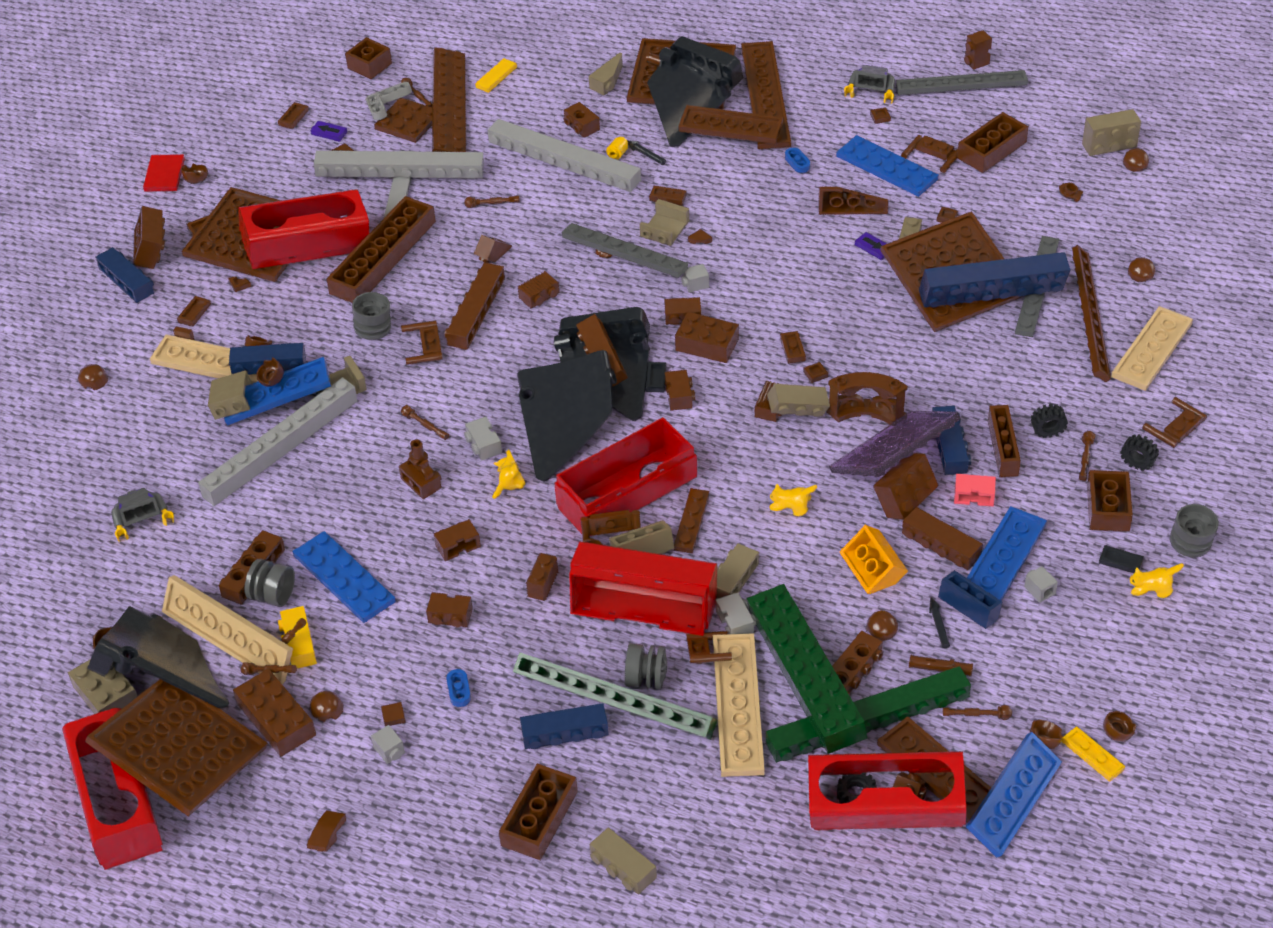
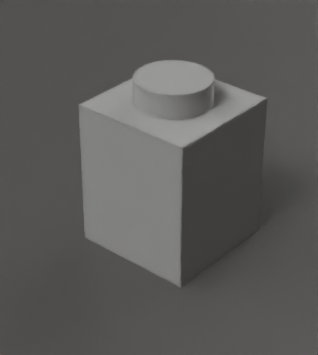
(695, 278)
(1040, 584)
(388, 744)

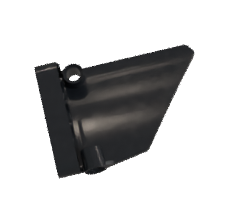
(694, 77)
(630, 336)
(564, 408)
(158, 650)

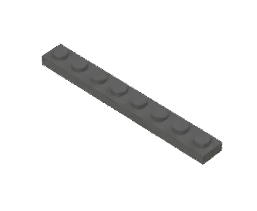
(961, 82)
(625, 250)
(1033, 302)

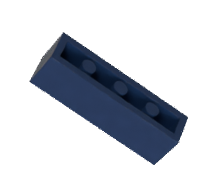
(125, 274)
(253, 357)
(953, 447)
(564, 726)

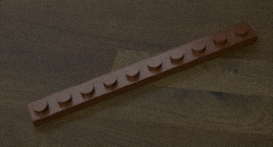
(1091, 314)

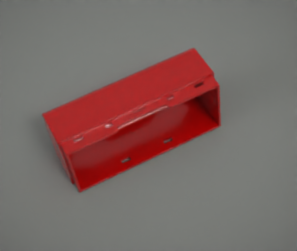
(304, 228)
(619, 469)
(682, 599)
(887, 806)
(122, 841)

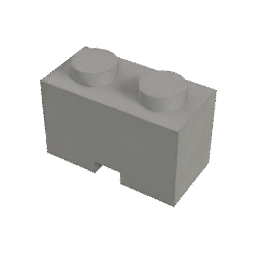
(483, 441)
(735, 614)

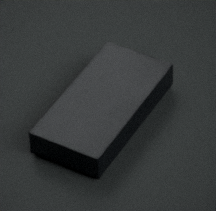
(656, 377)
(1120, 559)

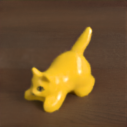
(509, 475)
(791, 498)
(1156, 580)

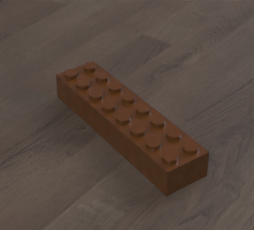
(381, 249)

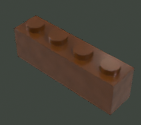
(596, 338)
(1003, 441)
(942, 538)

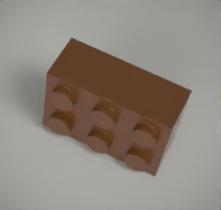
(148, 237)
(707, 337)
(905, 486)
(1109, 500)

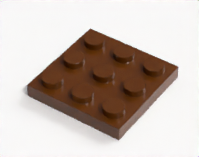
(406, 120)

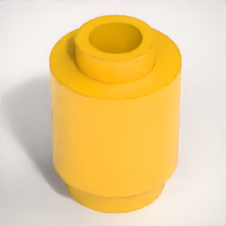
(617, 148)

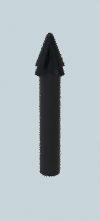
(635, 146)
(934, 609)

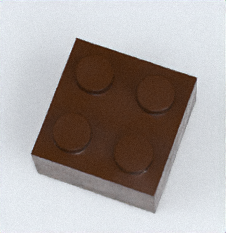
(368, 58)

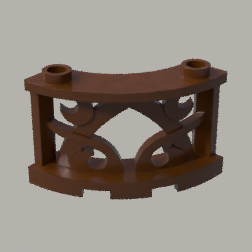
(853, 405)

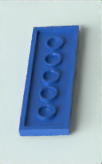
(887, 165)
(294, 385)
(1007, 551)
(344, 576)
(1013, 794)

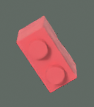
(974, 489)

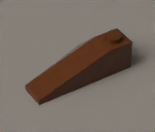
(845, 202)

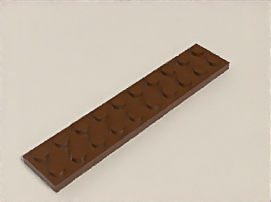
(765, 87)
(448, 101)

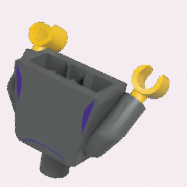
(872, 78)
(136, 507)

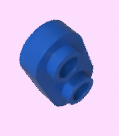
(797, 160)
(458, 689)

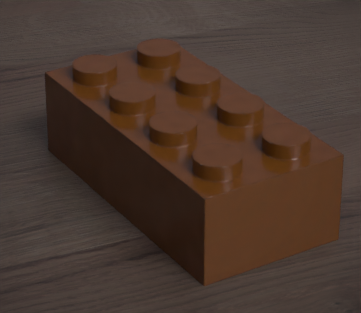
(992, 142)
(274, 712)
(538, 811)

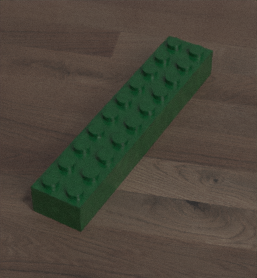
(807, 669)

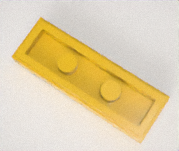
(496, 75)
(1093, 753)

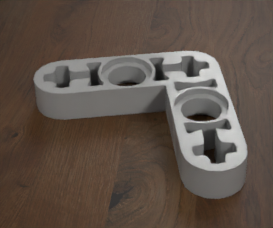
(376, 100)

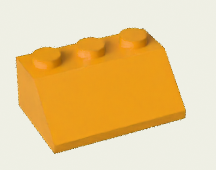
(873, 560)

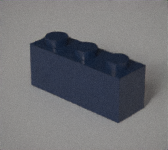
(970, 599)

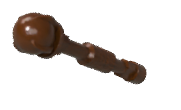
(417, 93)
(471, 202)
(410, 413)
(1088, 439)
(291, 633)
(250, 668)
(1003, 712)

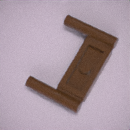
(935, 148)
(429, 339)
(1180, 426)
(610, 523)
(699, 648)

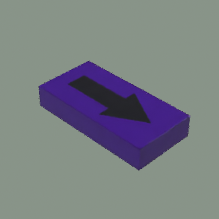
(328, 131)
(870, 244)

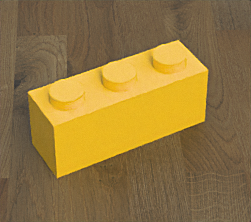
(303, 651)

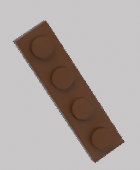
(691, 520)

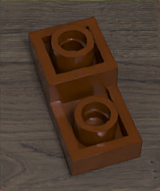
(325, 831)

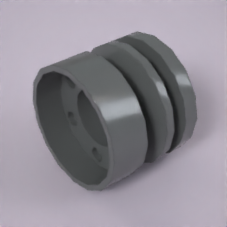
(371, 315)
(1194, 530)
(269, 582)
(645, 666)

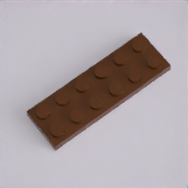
(731, 124)
(910, 737)

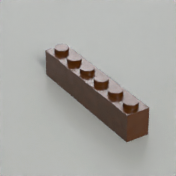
(475, 306)

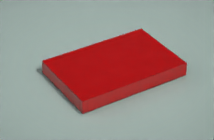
(163, 173)

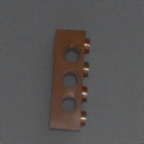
(264, 546)
(858, 660)

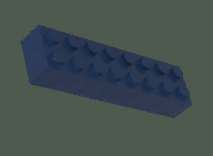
(994, 279)

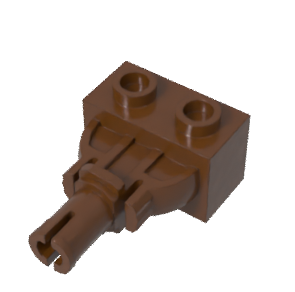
(418, 473)

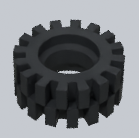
(1044, 428)
(1140, 444)
(852, 780)

